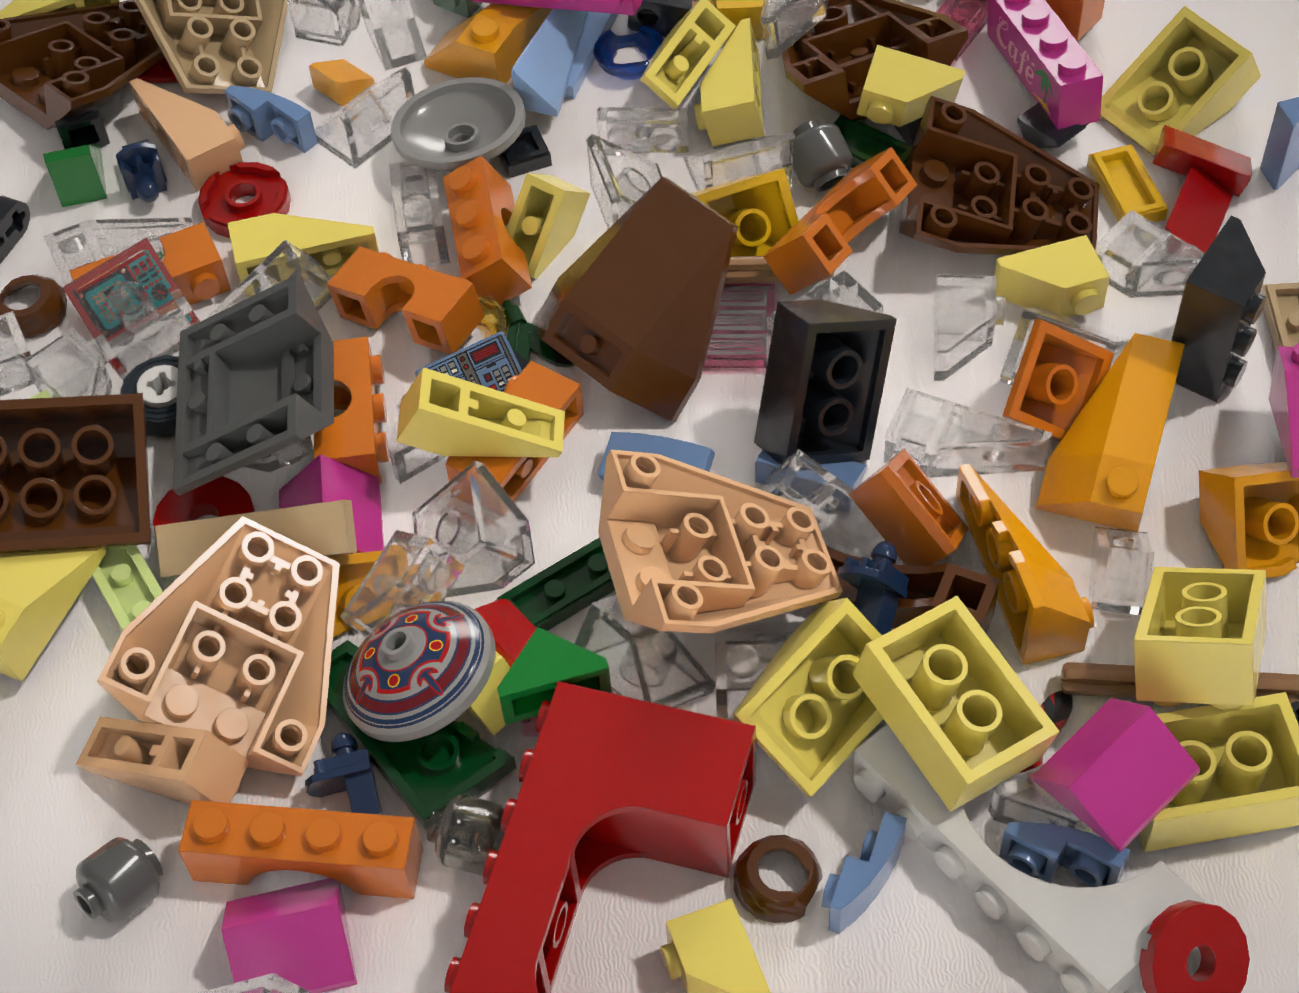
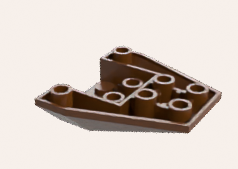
(73, 58)
(990, 188)
(645, 299)

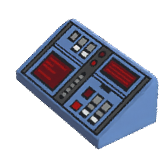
(483, 363)

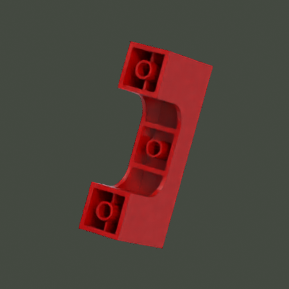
(599, 789)

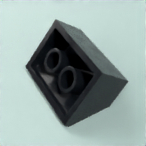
(1217, 313)
(823, 381)

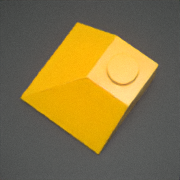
(758, 206)

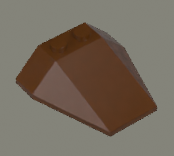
(838, 51)

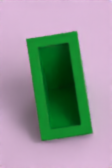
(77, 174)
(539, 669)

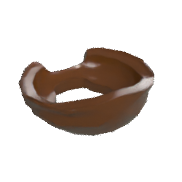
(45, 312)
(768, 903)

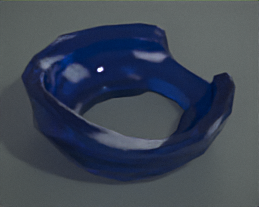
(606, 48)

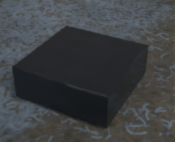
(526, 153)

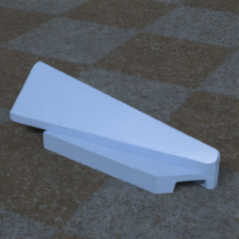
(558, 58)

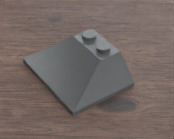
(251, 383)

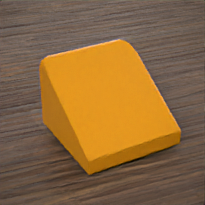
(339, 79)

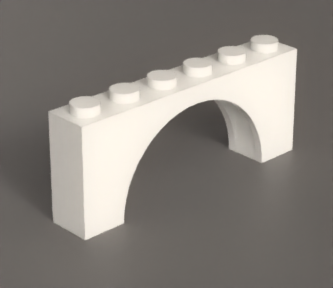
(1081, 932)

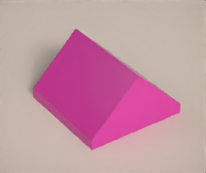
(333, 481)
(1118, 771)
(291, 933)

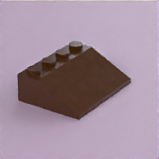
(73, 473)

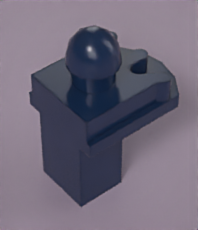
(142, 170)
(877, 585)
(347, 772)

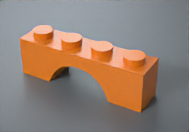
(822, 235)
(357, 849)

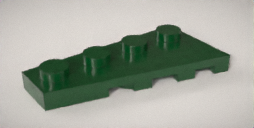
(428, 768)

